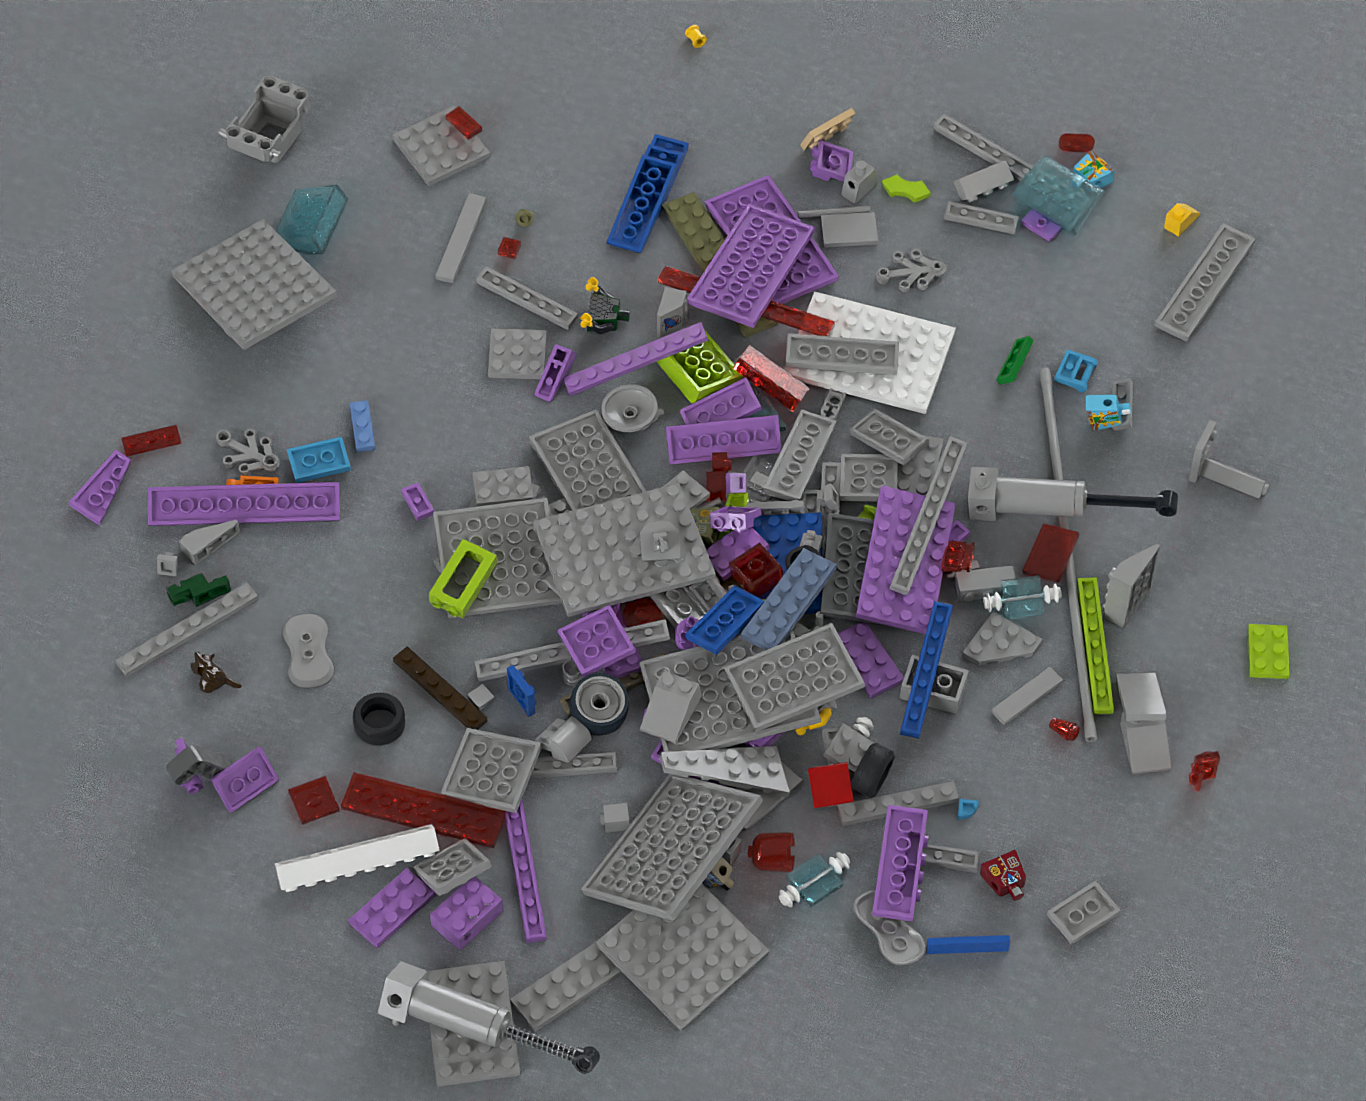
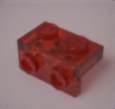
(1203, 768)

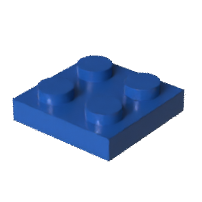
(521, 690)

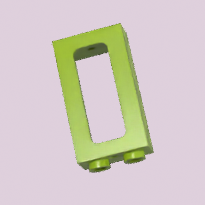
(460, 606)

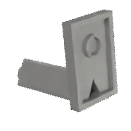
(1220, 473)

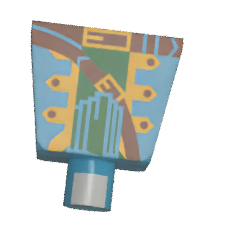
(1094, 170)
(1105, 411)

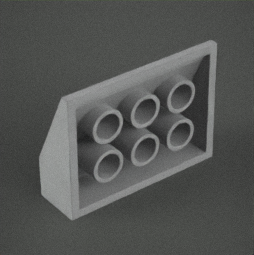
(1129, 585)

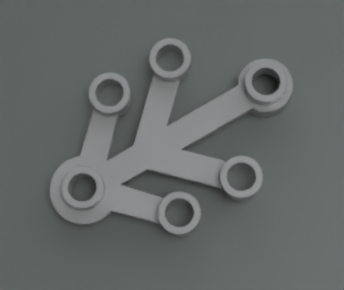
(933, 268)
(249, 453)

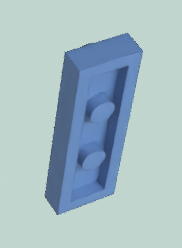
(362, 426)

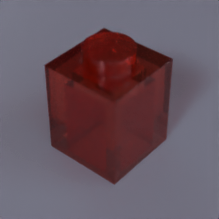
(716, 485)

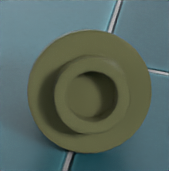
(524, 217)

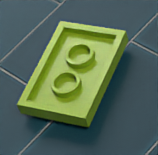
(1268, 651)

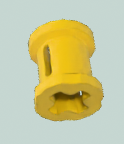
(696, 37)

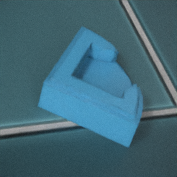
(967, 808)

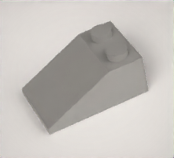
(670, 707)
(1146, 745)

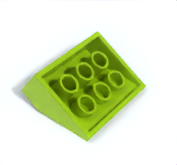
(700, 370)

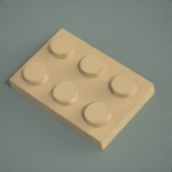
(826, 130)

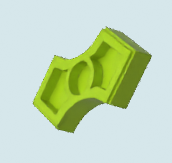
(897, 186)

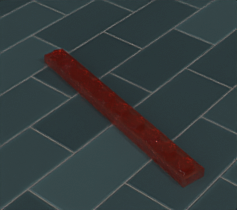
(774, 311)

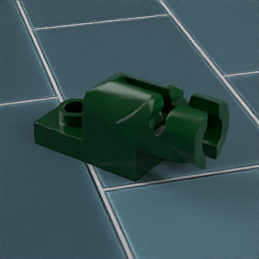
(198, 590)

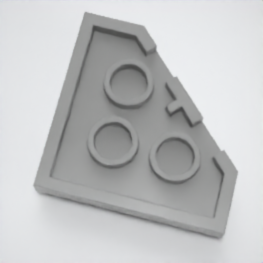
(1001, 642)

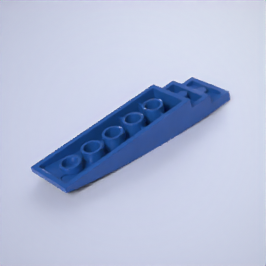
(647, 193)

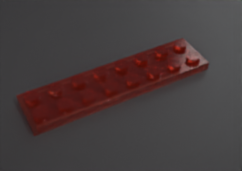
(421, 808)

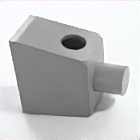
(859, 181)

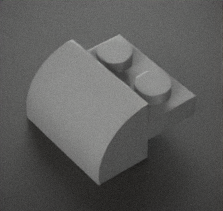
(564, 738)

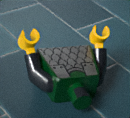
(603, 310)

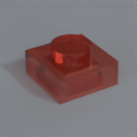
(509, 248)

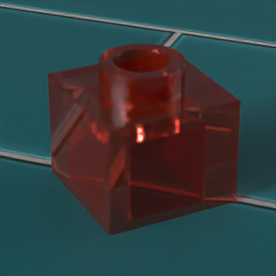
(720, 462)

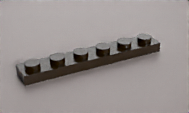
(440, 689)

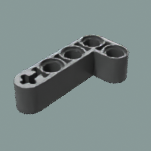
(195, 761)

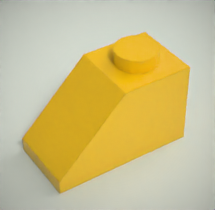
(1180, 218)

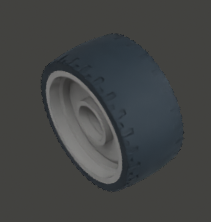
(602, 690)

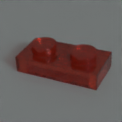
(463, 123)

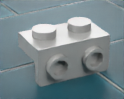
(708, 592)

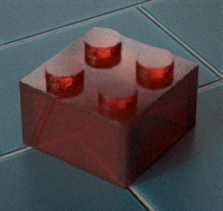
(756, 570)

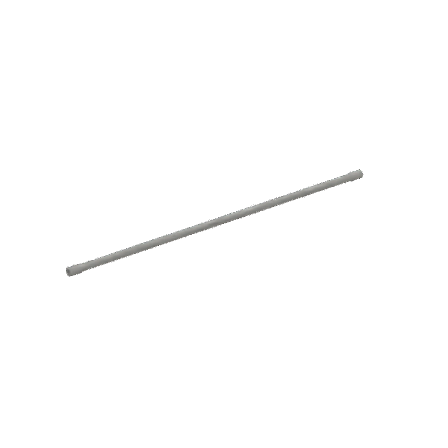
(1089, 724)

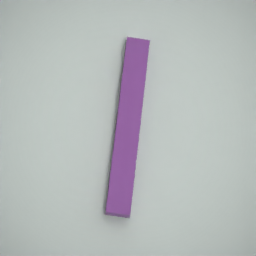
(525, 875)

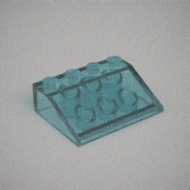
(1058, 194)
(312, 218)

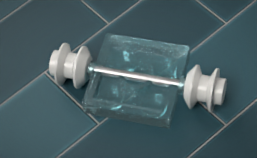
(1022, 597)
(814, 880)

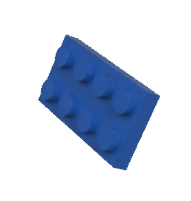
(724, 620)

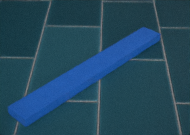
(926, 670)

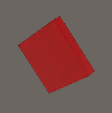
(830, 785)

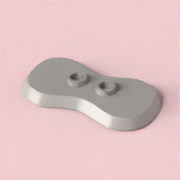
(309, 660)
(895, 937)

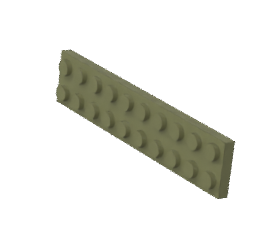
(703, 241)

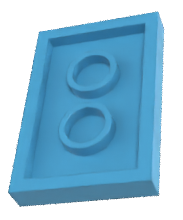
(318, 459)

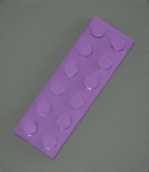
(735, 437)

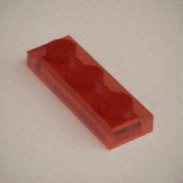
(151, 440)

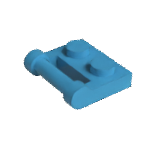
(1070, 367)

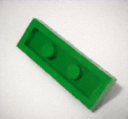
(1015, 360)

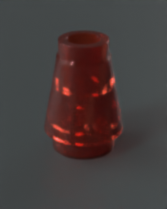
(1064, 728)

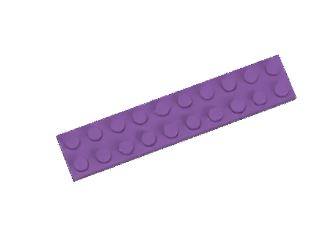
(244, 504)

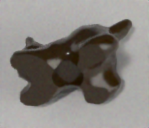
(211, 675)

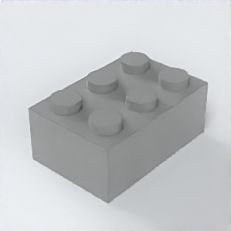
(947, 686)

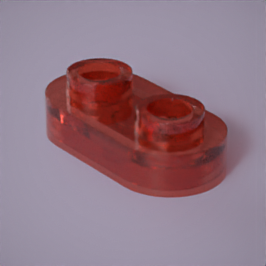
(1076, 142)

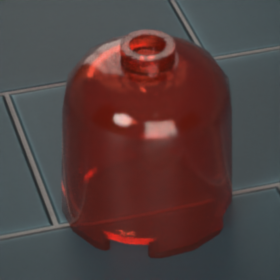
(773, 851)

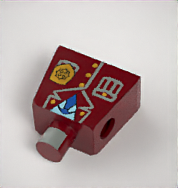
(1005, 875)

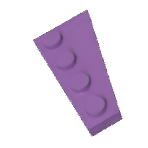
(101, 488)

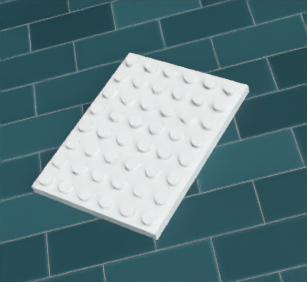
(920, 356)

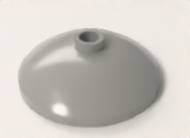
(629, 401)

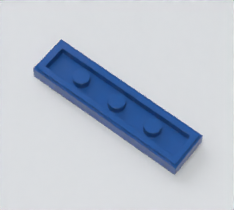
(968, 944)

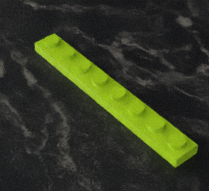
(1095, 646)

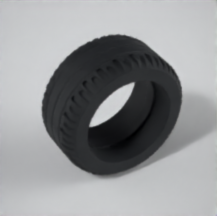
(374, 702)
(873, 770)

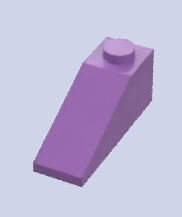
(554, 372)

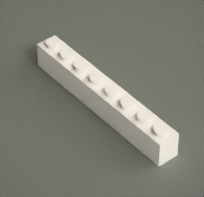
(357, 857)

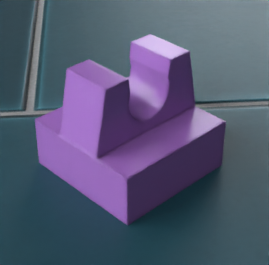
(735, 482)

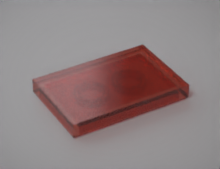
(1051, 552)

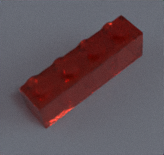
(771, 378)

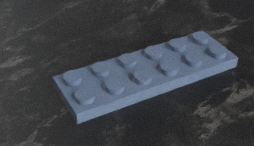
(789, 600)

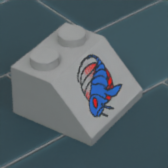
(672, 312)

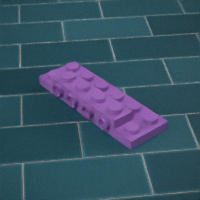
(901, 863)

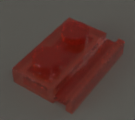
(958, 556)

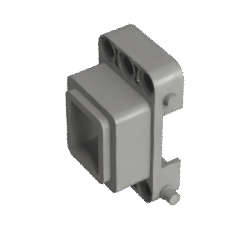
(276, 105)

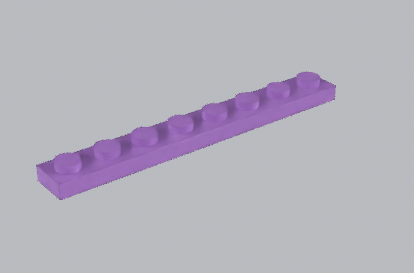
(635, 359)

